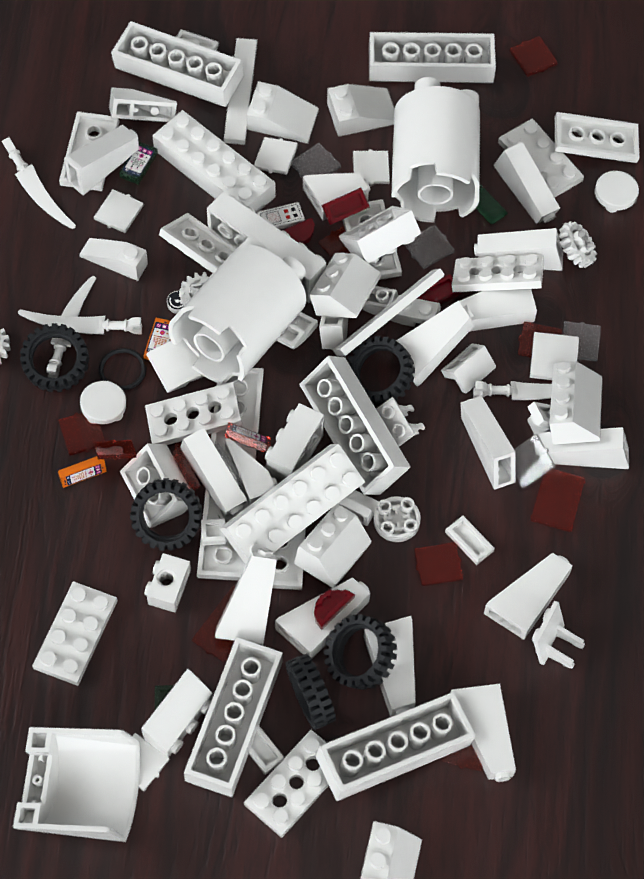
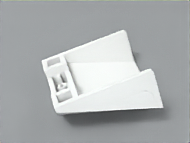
(80, 783)

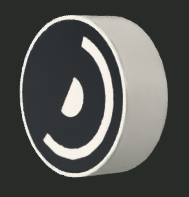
(173, 302)

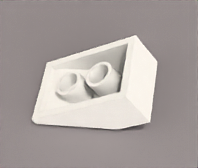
(359, 108)
(280, 113)

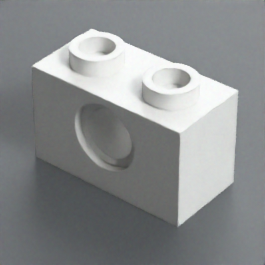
(168, 596)

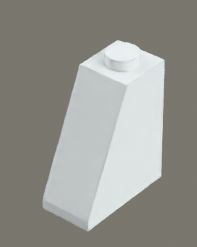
(327, 187)

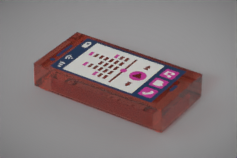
(247, 437)

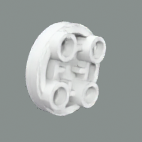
(616, 190)
(103, 402)
(397, 518)

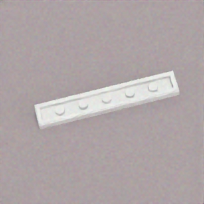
(240, 101)
(388, 312)

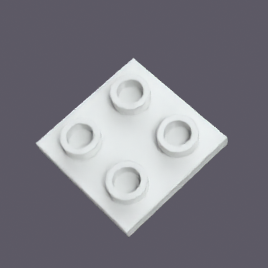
(394, 419)
(550, 629)

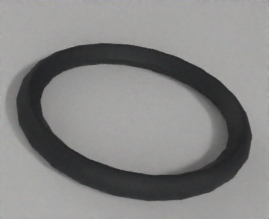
(124, 350)

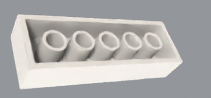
(433, 55)
(178, 64)
(212, 162)
(238, 222)
(355, 424)
(293, 503)
(233, 717)
(394, 746)

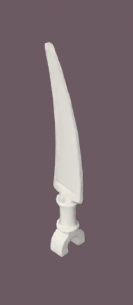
(34, 187)
(71, 310)
(86, 325)
(517, 390)

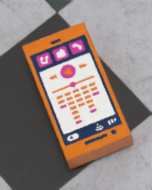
(158, 336)
(81, 471)

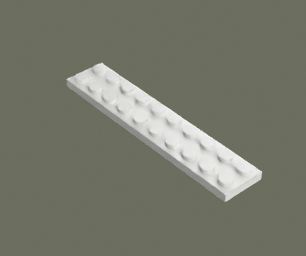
(222, 560)

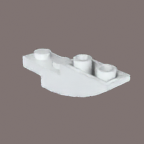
(416, 312)

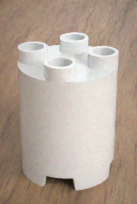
(436, 150)
(240, 311)

